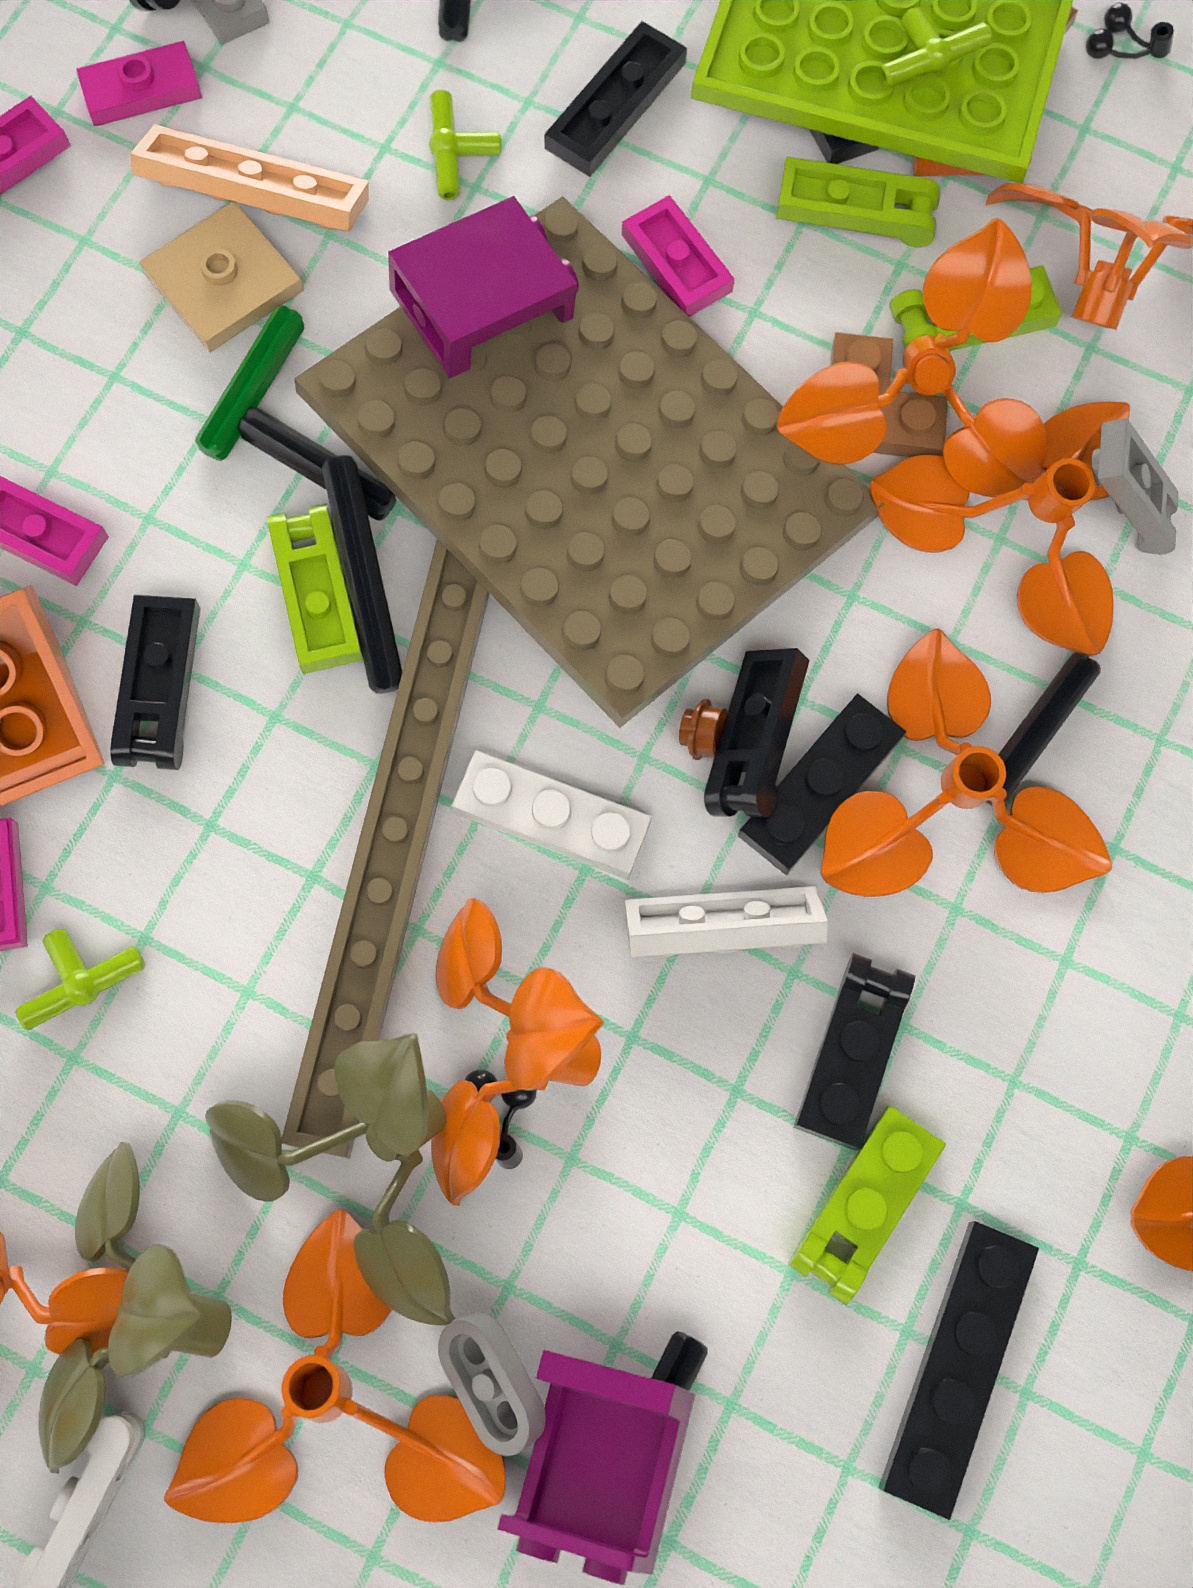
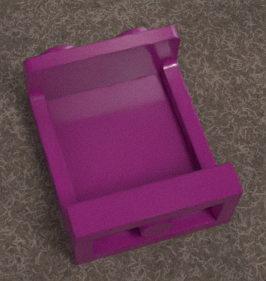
(479, 281)
(601, 1468)

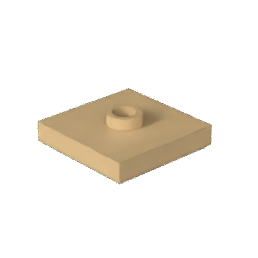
(222, 276)

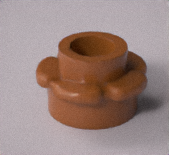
(702, 729)

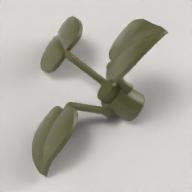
(388, 1093)
(153, 1319)

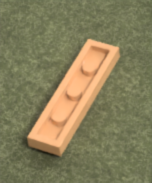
(250, 178)

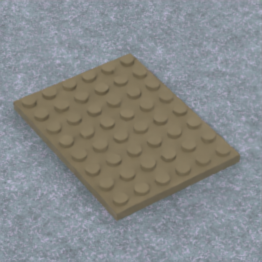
(597, 472)

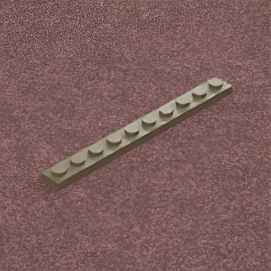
(390, 846)

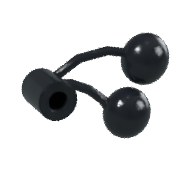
(1116, 20)
(509, 1152)

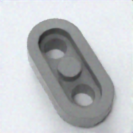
(491, 1383)

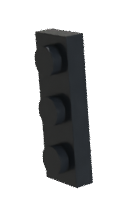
(615, 98)
(821, 782)

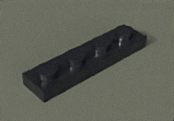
(959, 1370)

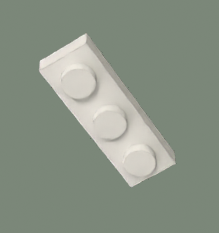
(551, 814)
(725, 922)

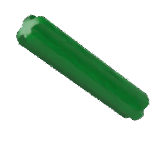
(250, 382)

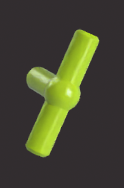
(933, 52)
(447, 144)
(79, 985)

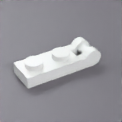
(84, 1504)

